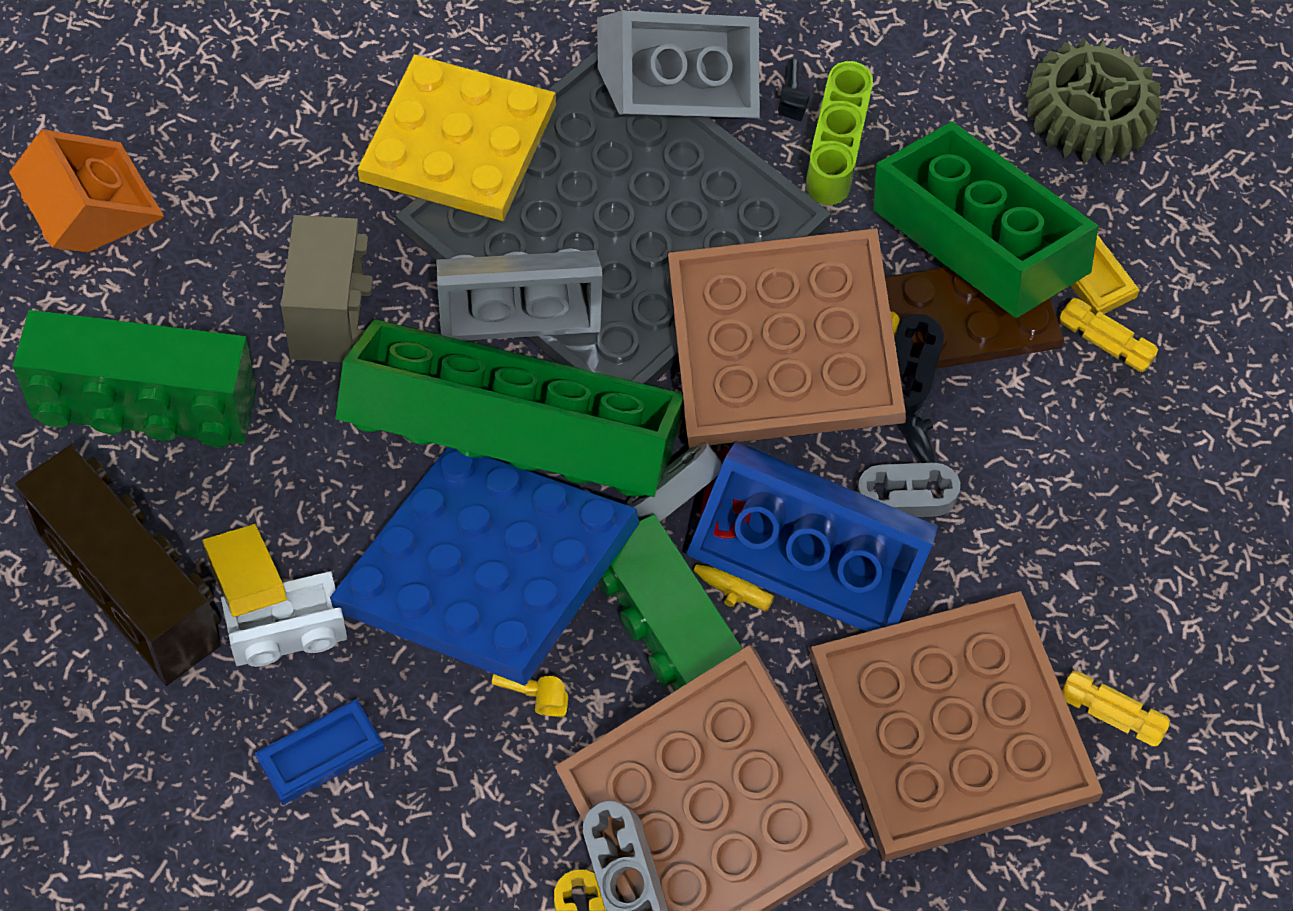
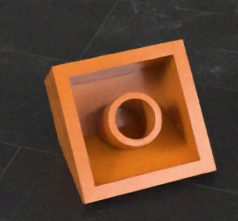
(82, 190)

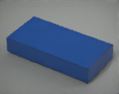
(319, 751)

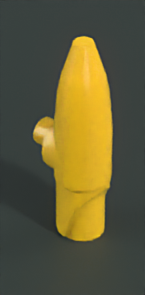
(734, 588)

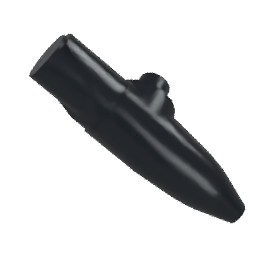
(915, 433)

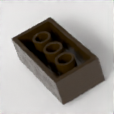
(121, 563)

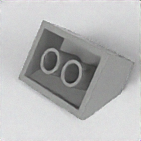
(680, 64)
(520, 295)

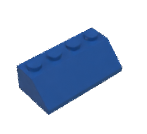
(812, 540)

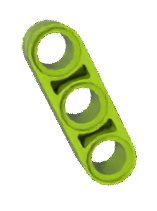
(845, 113)

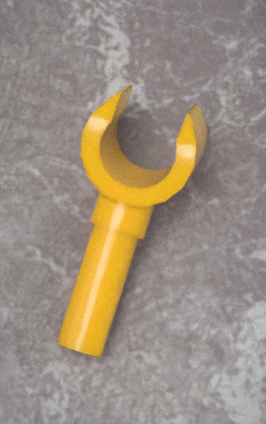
(548, 690)

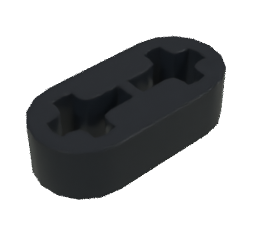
(923, 366)

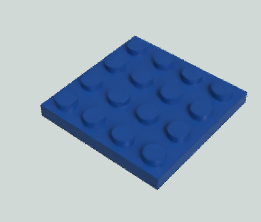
(486, 563)

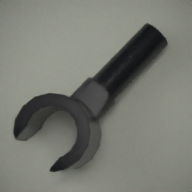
(793, 101)

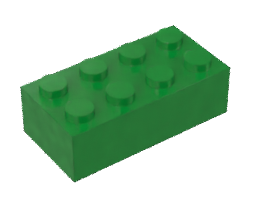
(985, 218)
(136, 378)

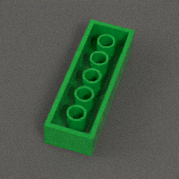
(509, 407)

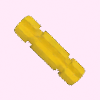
(1108, 335)
(1115, 708)

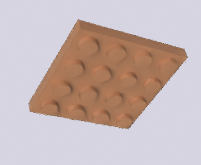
(785, 338)
(954, 725)
(722, 793)

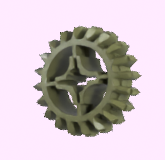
(1082, 110)

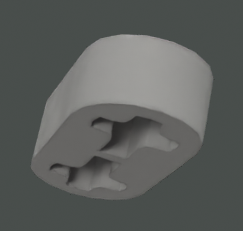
(680, 482)
(908, 487)

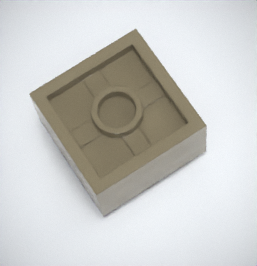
(324, 287)

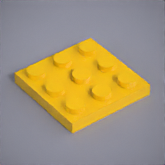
(457, 137)

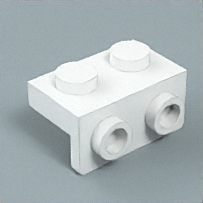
(298, 624)

